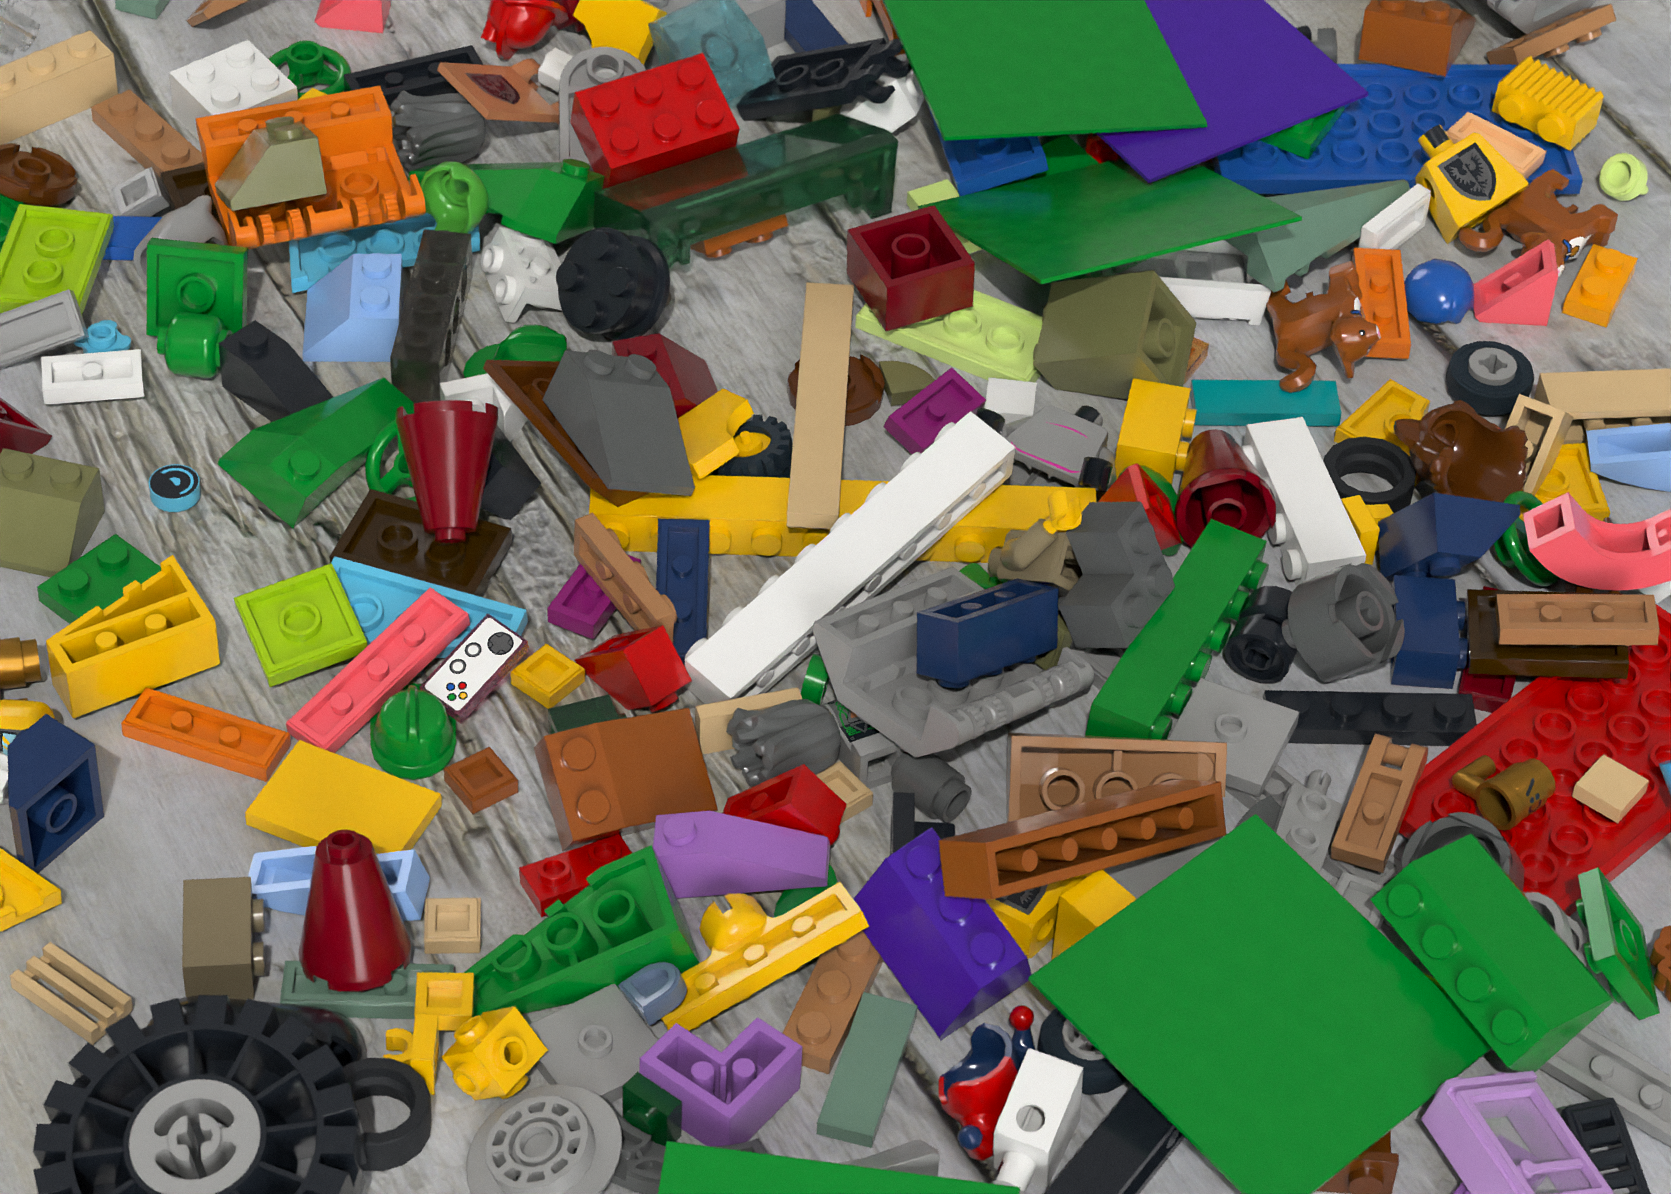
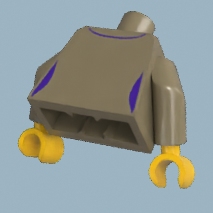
(1041, 551)

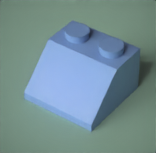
(355, 310)

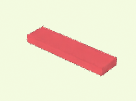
(379, 672)

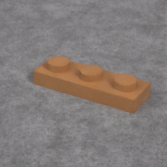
(1554, 37)
(144, 133)
(620, 577)
(1576, 619)
(831, 1001)

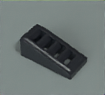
(1602, 1125)

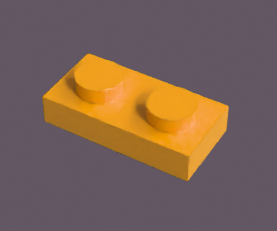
(1599, 285)

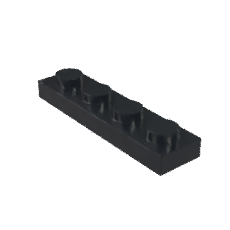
(1358, 716)

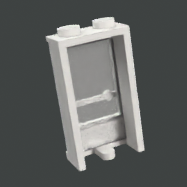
(1206, 280)

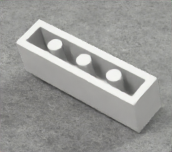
(1309, 513)

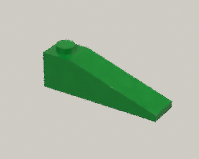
(539, 197)
(312, 451)
(589, 942)

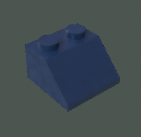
(1441, 535)
(51, 790)

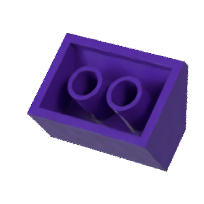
(940, 948)

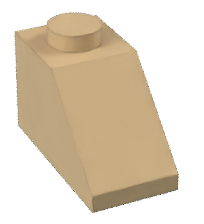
(1545, 433)

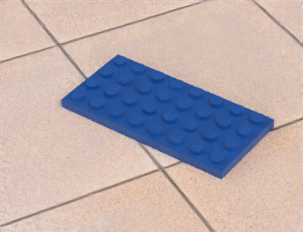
(1380, 133)

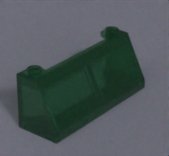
(755, 184)

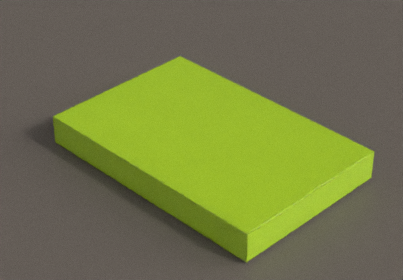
(52, 253)

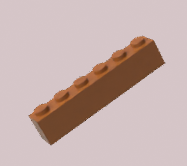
(1081, 838)

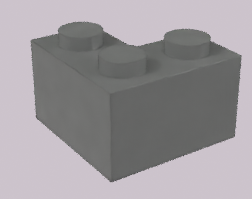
(1121, 576)

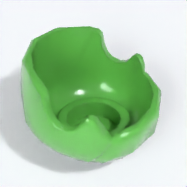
(454, 197)

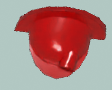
(520, 23)

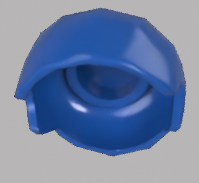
(1439, 292)

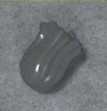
(436, 129)
(783, 739)

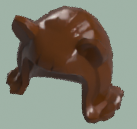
(1465, 452)

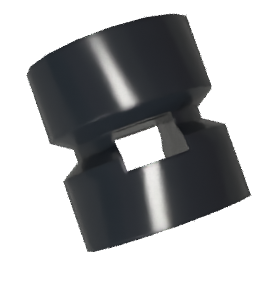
(1257, 642)

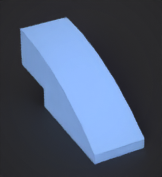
(1633, 455)
(285, 877)

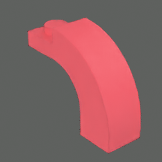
(1597, 551)

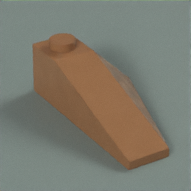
(1068, 770)

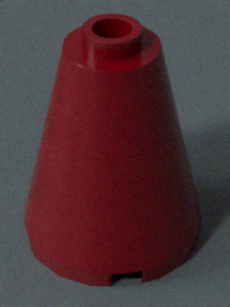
(448, 463)
(1223, 487)
(351, 918)

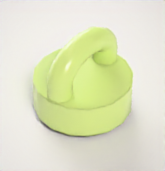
(1624, 177)

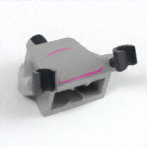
(1057, 448)

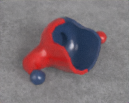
(982, 1081)

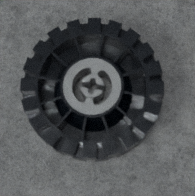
(135, 1106)

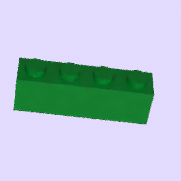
(1492, 952)

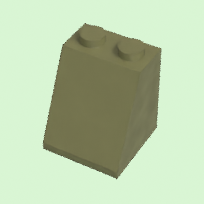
(1111, 331)

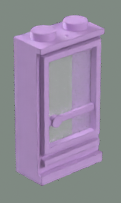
(1509, 1138)

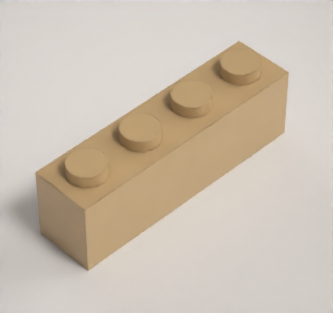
(54, 84)
(1607, 398)

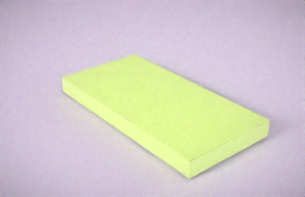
(982, 340)

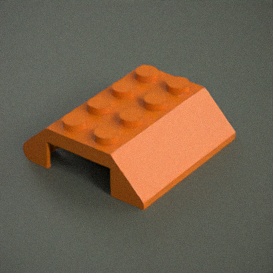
(358, 164)

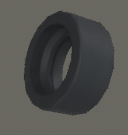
(1376, 458)
(401, 1082)

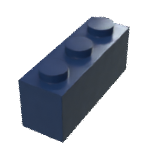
(986, 631)

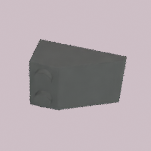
(621, 421)

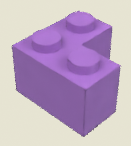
(729, 1091)

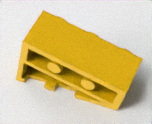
(137, 642)

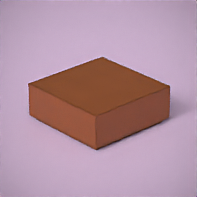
(481, 780)

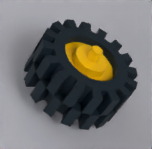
(762, 448)

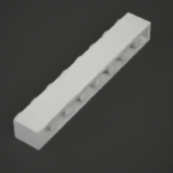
(852, 562)

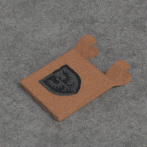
(501, 90)

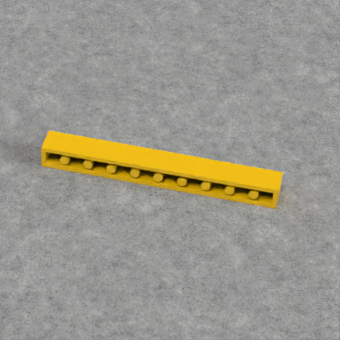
(751, 517)

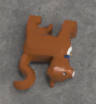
(1539, 216)
(1319, 323)

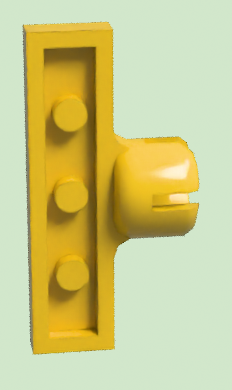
(758, 949)

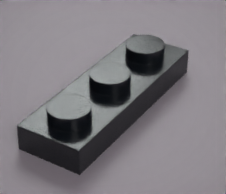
(414, 76)

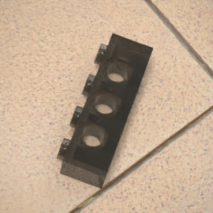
(432, 315)

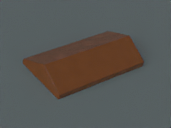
(526, 385)

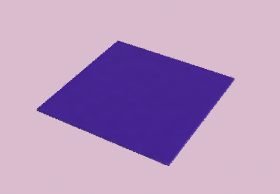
(1246, 75)

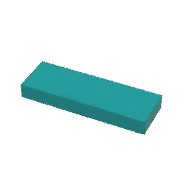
(1263, 401)

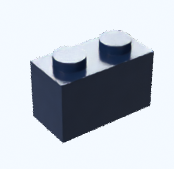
(1431, 634)

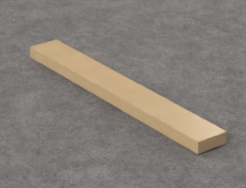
(820, 407)

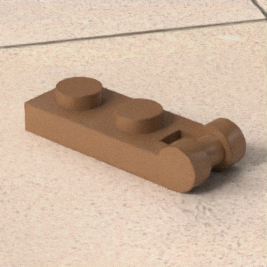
(1378, 803)

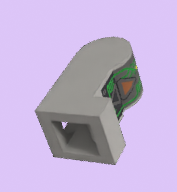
(861, 744)

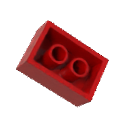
(653, 120)

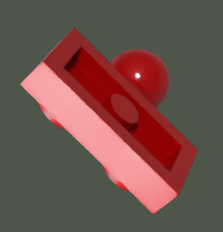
(566, 873)

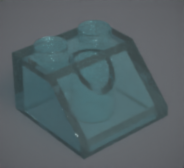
(724, 37)

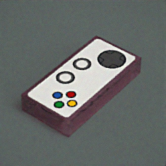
(475, 667)

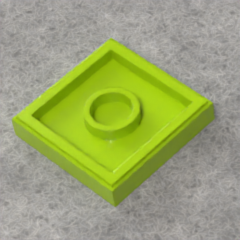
(300, 624)

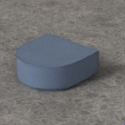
(654, 990)

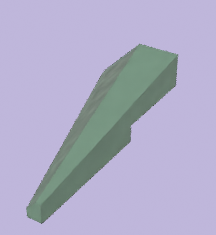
(1328, 224)

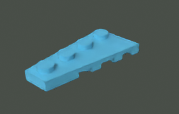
(319, 255)
(383, 596)

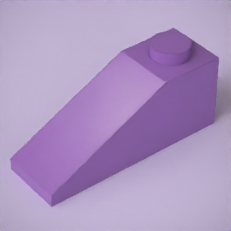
(731, 854)

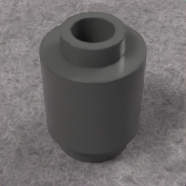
(937, 786)

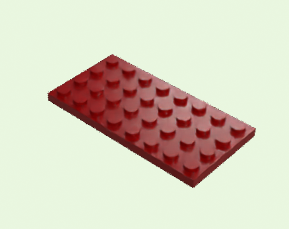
(1568, 729)

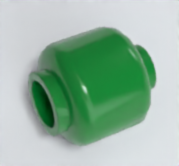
(192, 344)

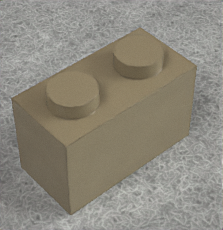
(219, 937)

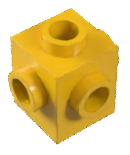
(493, 1054)

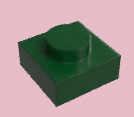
(652, 1109)

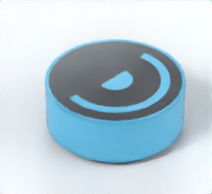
(174, 488)

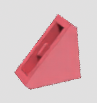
(354, 14)
(1519, 290)

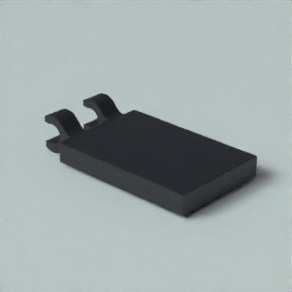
(826, 79)

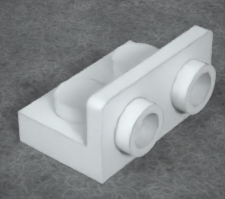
(521, 272)

